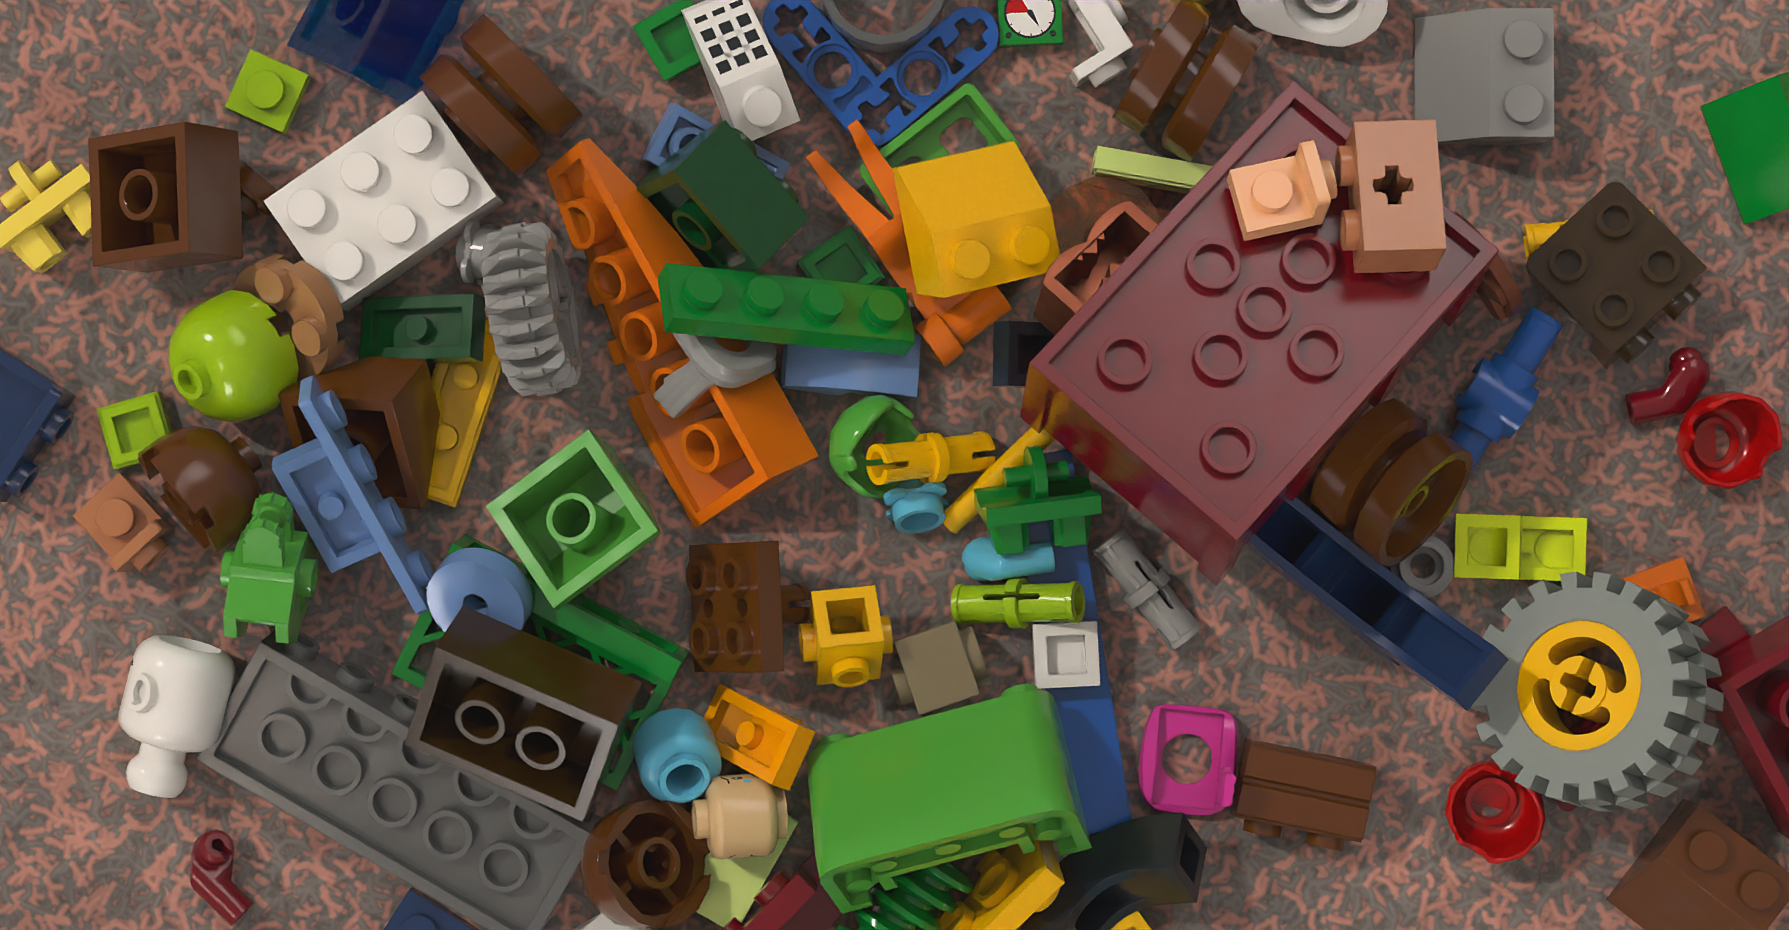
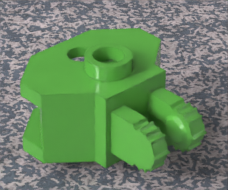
(269, 572)

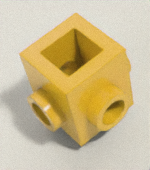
(845, 636)

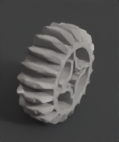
(531, 309)

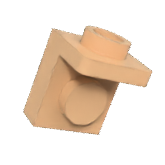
(1283, 193)

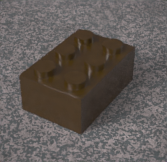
(522, 713)

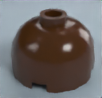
(206, 483)
(645, 865)

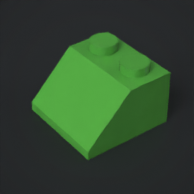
(575, 518)

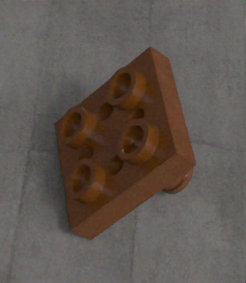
(740, 607)

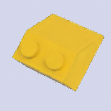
(974, 220)

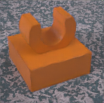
(1673, 583)

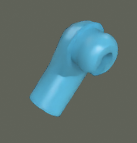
(985, 564)

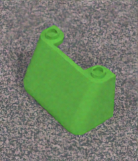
(941, 792)

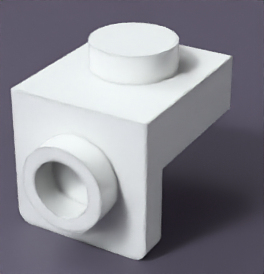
(1103, 25)

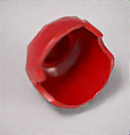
(1752, 435)
(1500, 836)

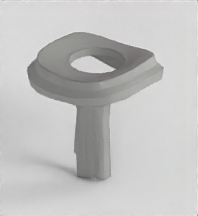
(710, 366)

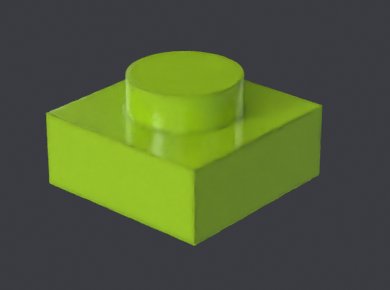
(268, 91)

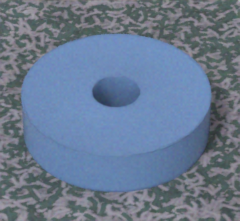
(483, 574)

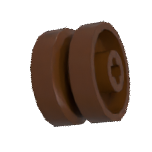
(1185, 78)
(500, 97)
(1391, 481)

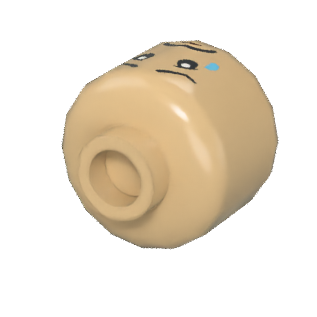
(740, 816)

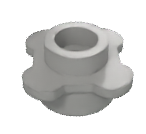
(469, 250)

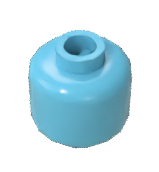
(676, 755)

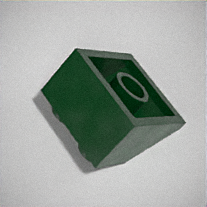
(724, 200)

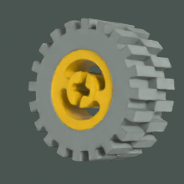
(1649, 712)

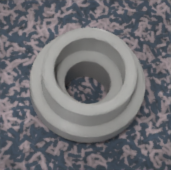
(1442, 568)

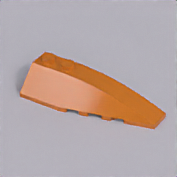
(729, 438)

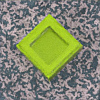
(132, 427)

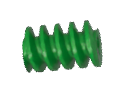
(914, 899)

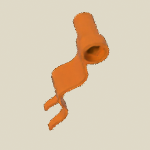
(948, 320)

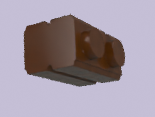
(1302, 792)

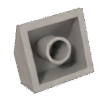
(1486, 75)

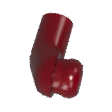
(1678, 393)
(212, 875)

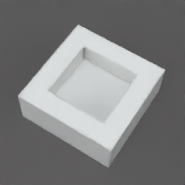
(1065, 654)

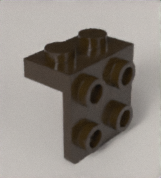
(1617, 273)

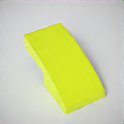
(1519, 546)

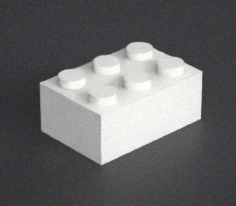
(384, 200)

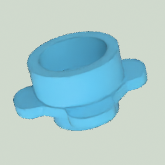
(916, 506)

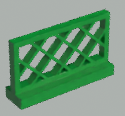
(590, 626)

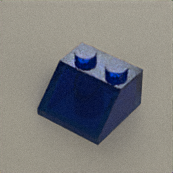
(376, 40)

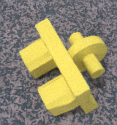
(28, 228)

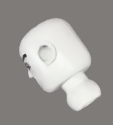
(173, 707)

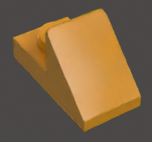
(758, 736)

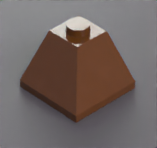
(389, 412)

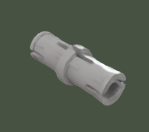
(1147, 588)

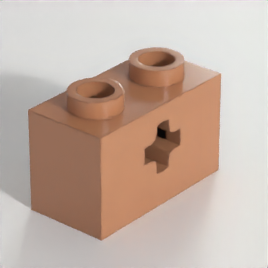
(1406, 162)

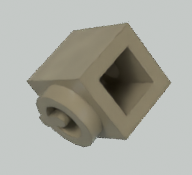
(939, 668)

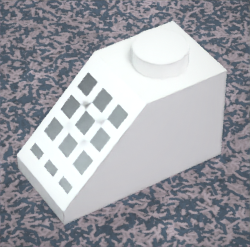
(740, 67)

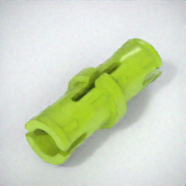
(1018, 603)

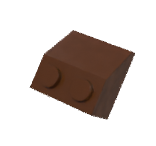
(1701, 878)

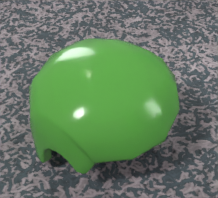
(853, 429)

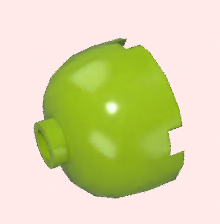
(231, 358)

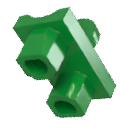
(1033, 495)

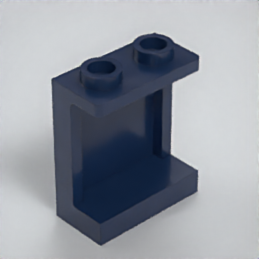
(30, 414)

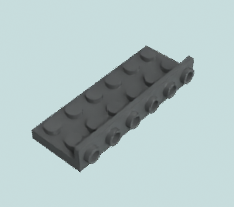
(336, 758)

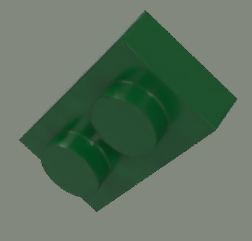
(424, 328)

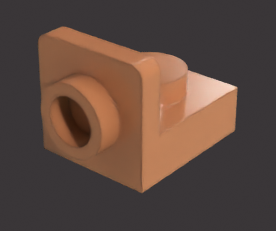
(125, 525)

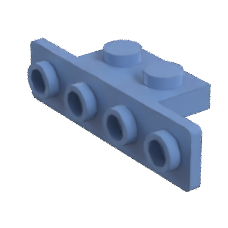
(339, 501)

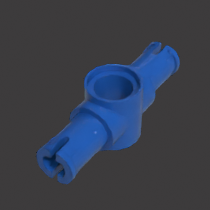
(1504, 386)

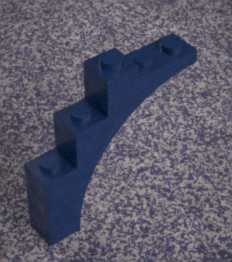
(1377, 603)

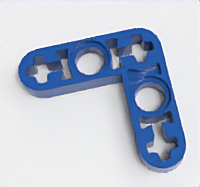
(863, 84)

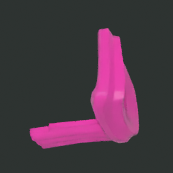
(1216, 788)

